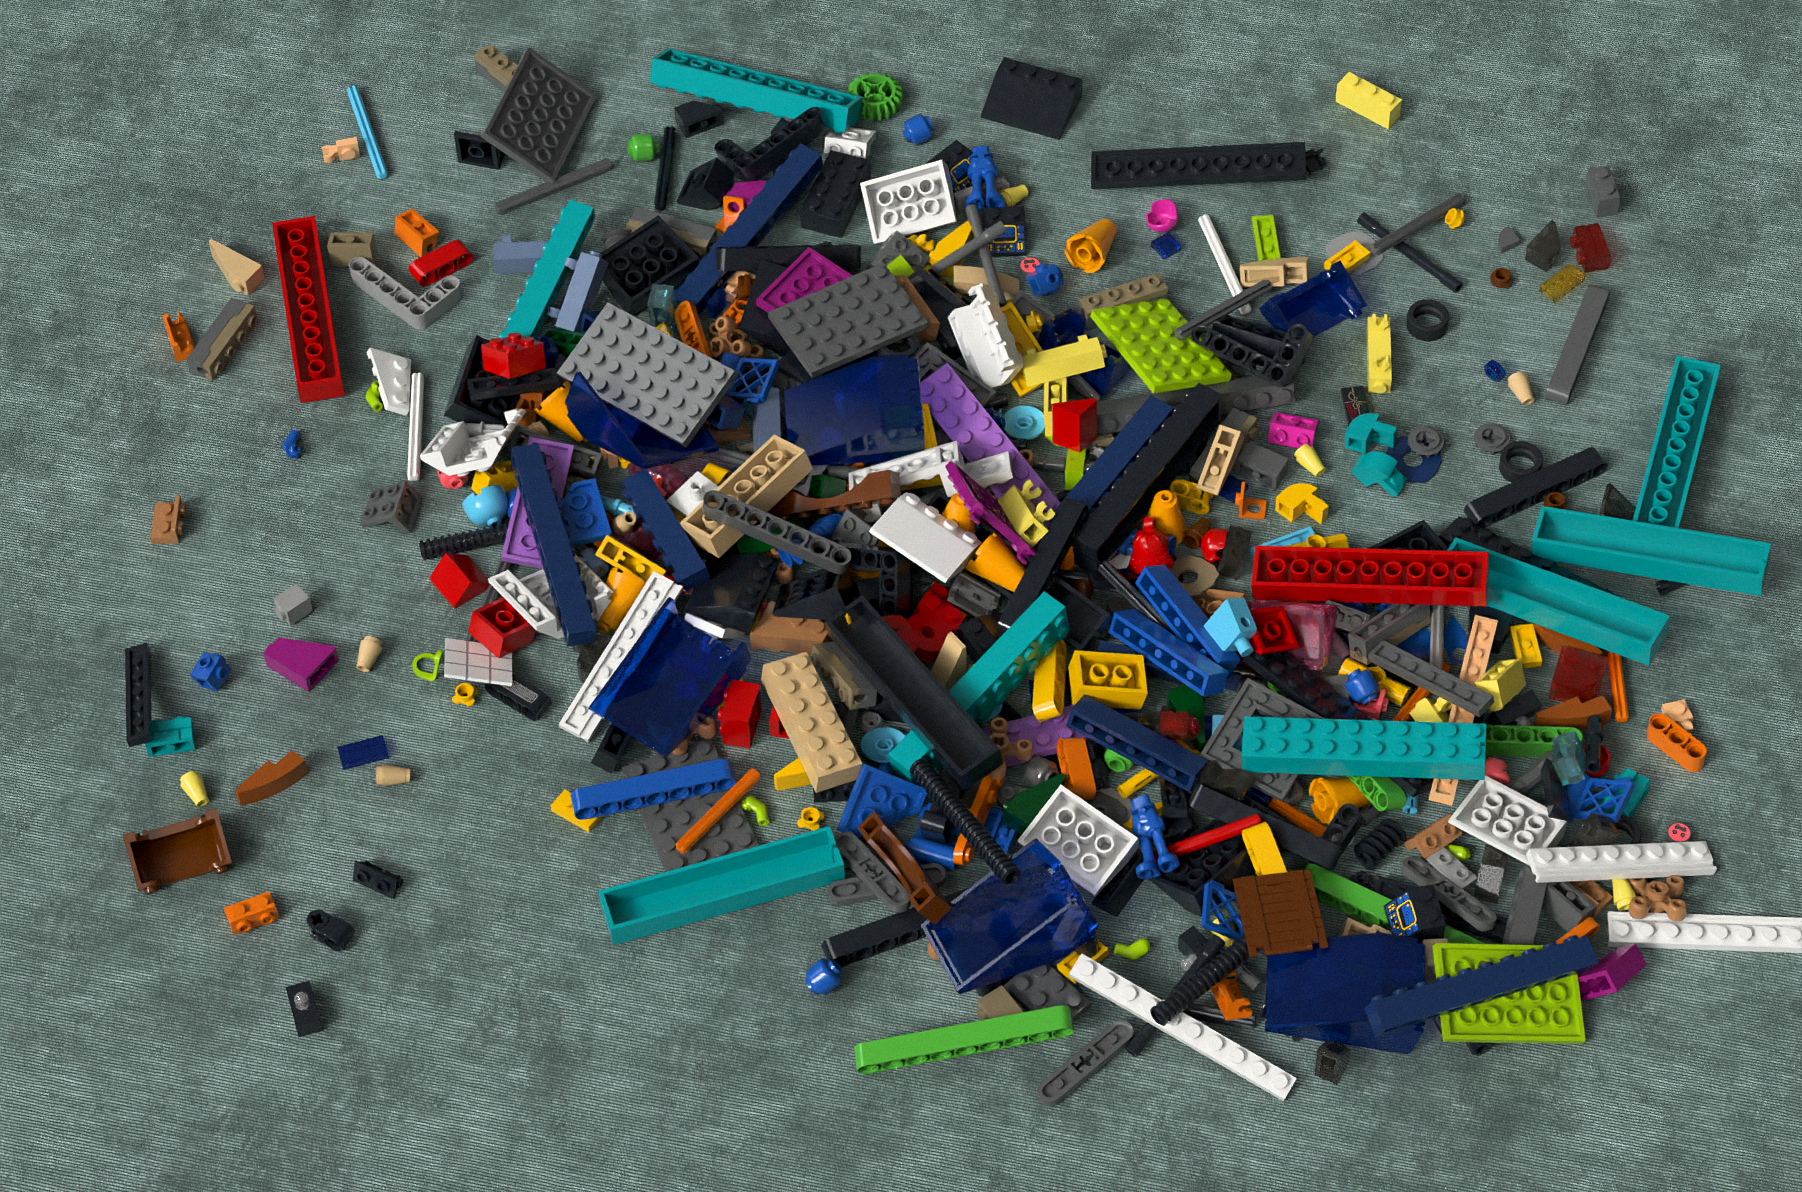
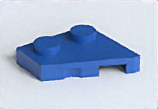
(1001, 833)

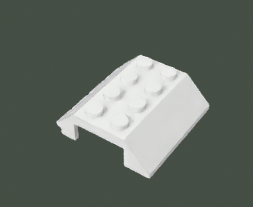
(986, 339)
(458, 454)
(534, 601)

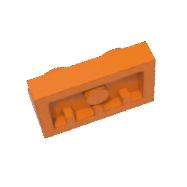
(251, 913)

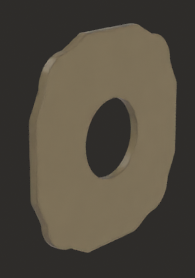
(1206, 574)

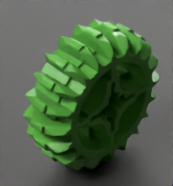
(874, 91)

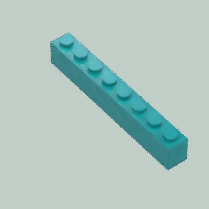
(550, 271)

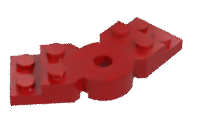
(929, 624)

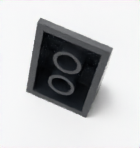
(979, 634)

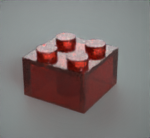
(1577, 675)

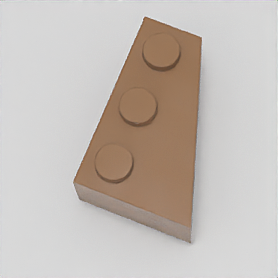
(931, 332)
(787, 633)

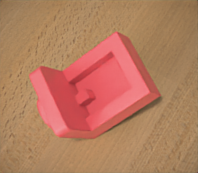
(1375, 706)

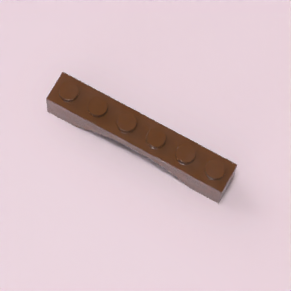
(875, 488)
(919, 886)

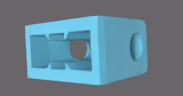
(1232, 626)

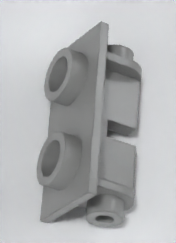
(1452, 868)

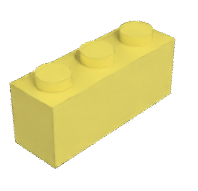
(1368, 100)
(1054, 392)
(1502, 682)

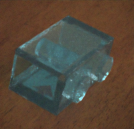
(662, 305)
(1568, 758)

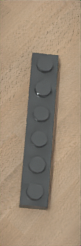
(1431, 678)

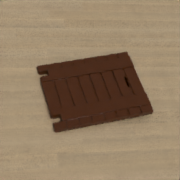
(1279, 913)

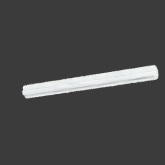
(1222, 259)
(415, 427)

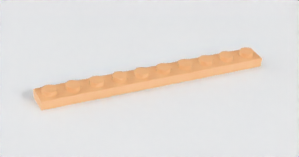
(1472, 669)

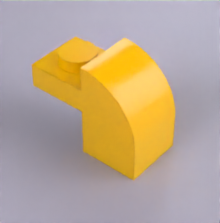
(1301, 499)

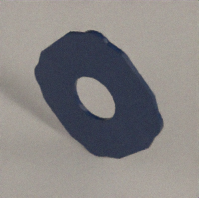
(1417, 474)

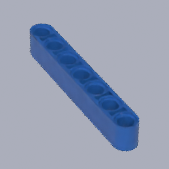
(652, 789)

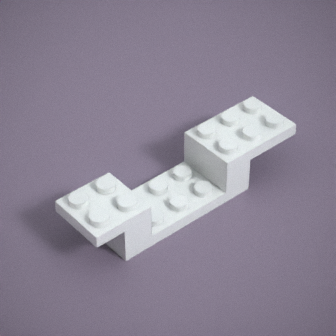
(931, 462)

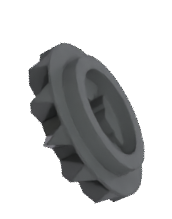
(1499, 434)
(1432, 437)

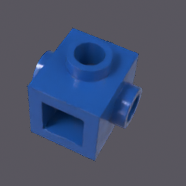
(1045, 279)
(211, 671)

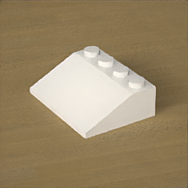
(909, 201)
(926, 537)
(1507, 820)
(1082, 839)

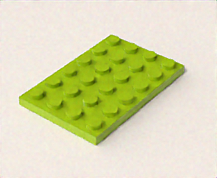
(1148, 343)
(1535, 1015)

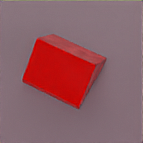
(1074, 423)
(458, 579)
(1273, 631)

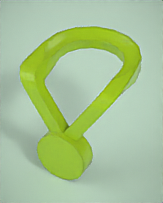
(438, 658)

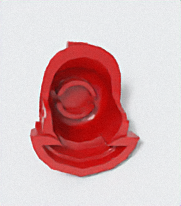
(1149, 548)

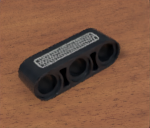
(521, 697)

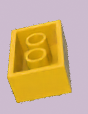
(1108, 678)

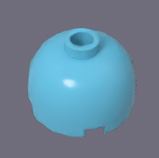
(487, 507)

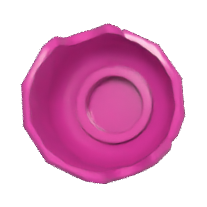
(1162, 216)

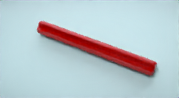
(1212, 836)

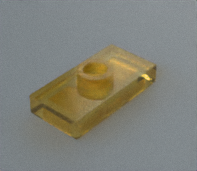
(1562, 283)

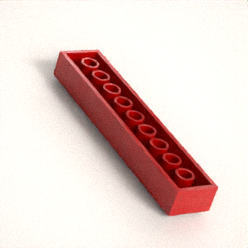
(307, 309)
(1370, 575)

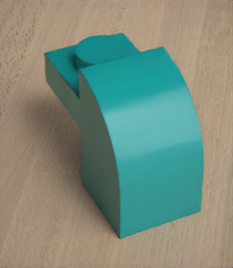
(1368, 429)
(1380, 469)

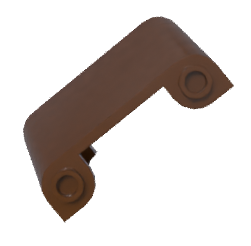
(178, 852)

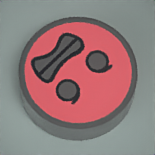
(1028, 265)
(1678, 833)

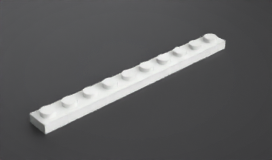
(1184, 1028)

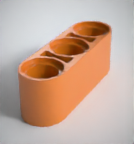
(1686, 745)
(1076, 764)

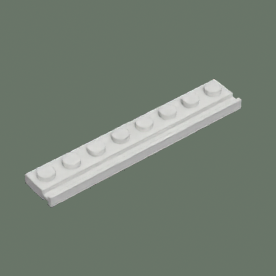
(578, 718)
(1620, 861)
(1706, 932)

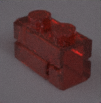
(1590, 248)
(1179, 725)

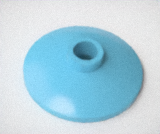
(1024, 422)
(880, 742)

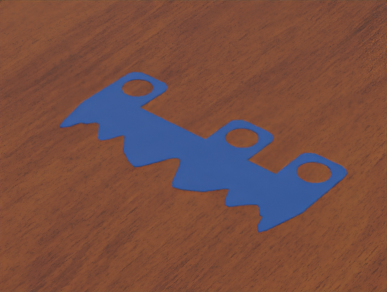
(1420, 641)

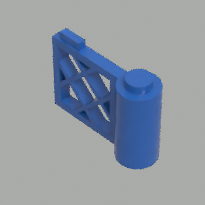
(738, 364)
(1581, 796)
(930, 851)
(1210, 906)

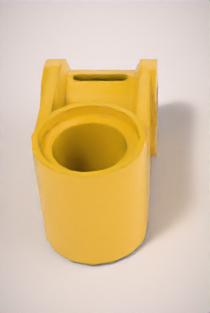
(1190, 497)

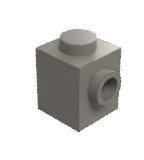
(292, 605)

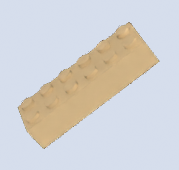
(757, 482)
(811, 722)

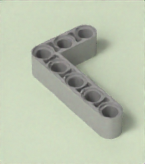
(416, 311)

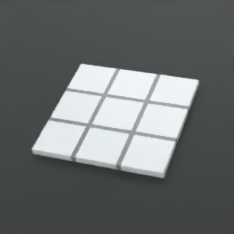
(476, 663)

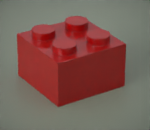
(513, 355)
(500, 628)
(740, 713)

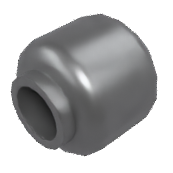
(1039, 770)

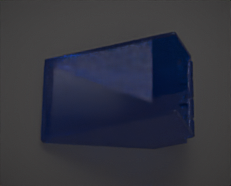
(858, 412)
(625, 435)
(669, 682)
(1012, 927)
(1326, 989)

